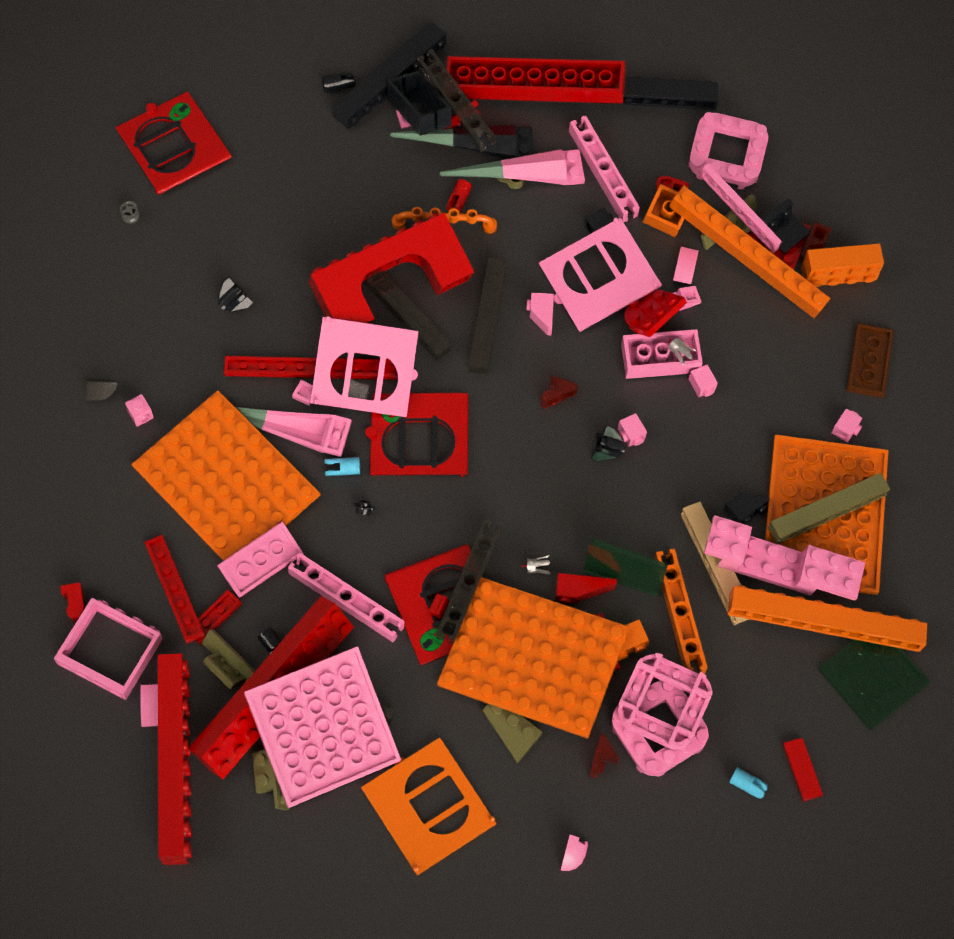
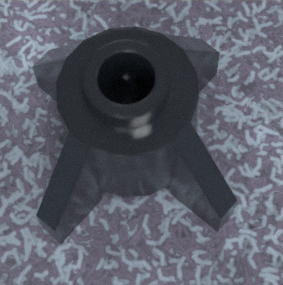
(232, 297)
(609, 445)

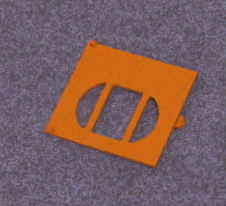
(411, 835)

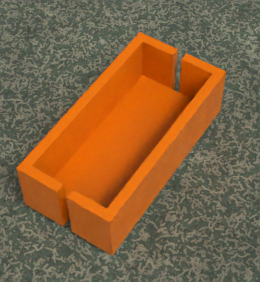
(843, 265)

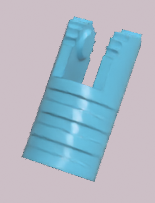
(348, 466)
(748, 783)

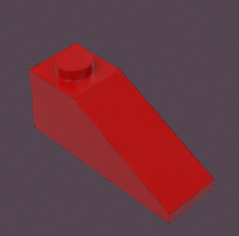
(577, 588)

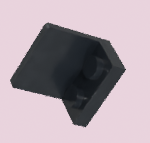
(786, 226)

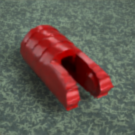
(459, 195)

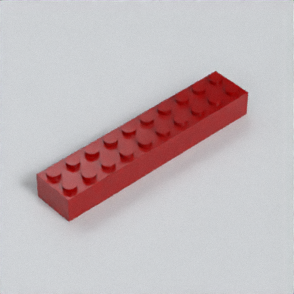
(539, 79)
(234, 728)
(173, 761)

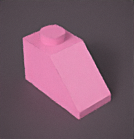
(541, 310)

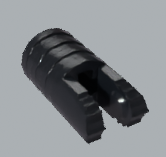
(338, 82)
(269, 639)

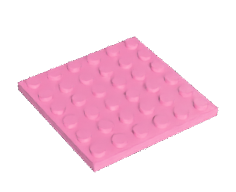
(322, 726)

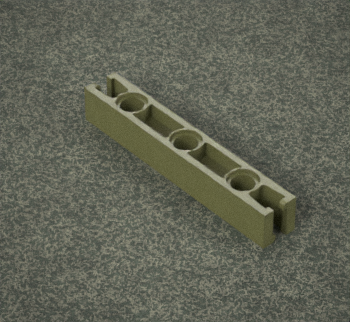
(828, 508)

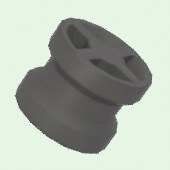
(132, 208)

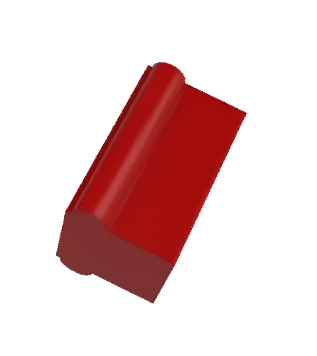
(439, 606)

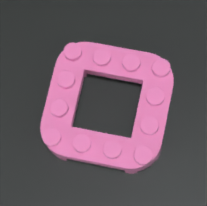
(733, 126)
(677, 676)
(646, 760)

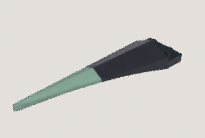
(510, 140)

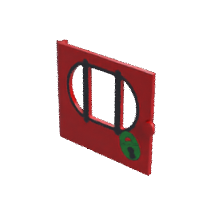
(188, 118)
(437, 408)
(412, 602)

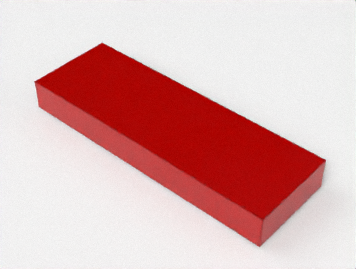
(218, 612)
(802, 769)

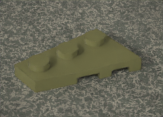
(513, 729)

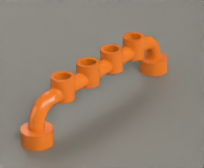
(489, 224)

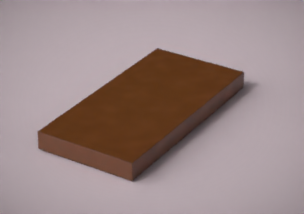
(870, 360)

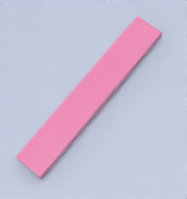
(740, 208)

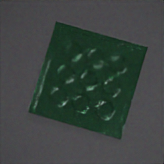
(625, 566)
(873, 679)

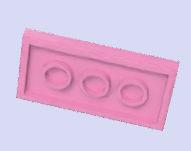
(260, 559)

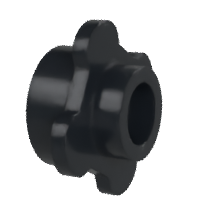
(364, 507)

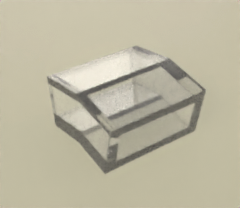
(358, 390)

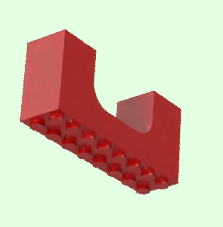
(427, 244)

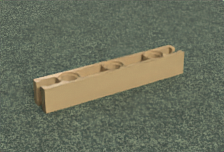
(698, 528)

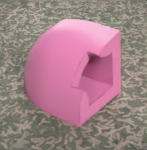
(574, 853)

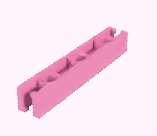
(609, 179)
(334, 588)

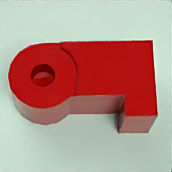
(76, 600)

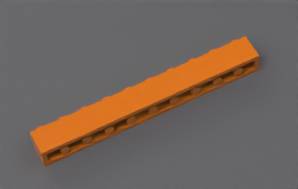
(749, 252)
(827, 618)

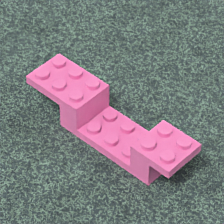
(782, 565)

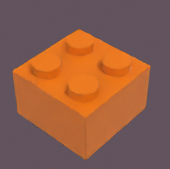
(661, 215)

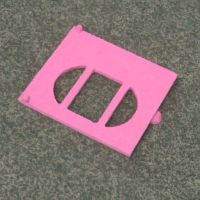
(600, 303)
(355, 337)

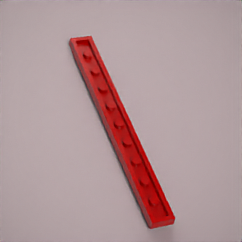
(304, 367)

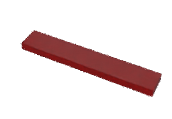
(174, 589)

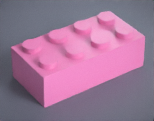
(652, 357)

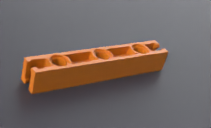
(683, 626)

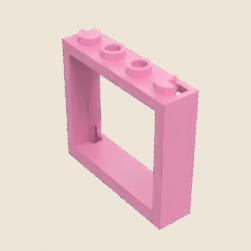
(118, 615)

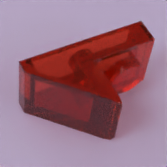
(817, 237)
(561, 391)
(603, 752)

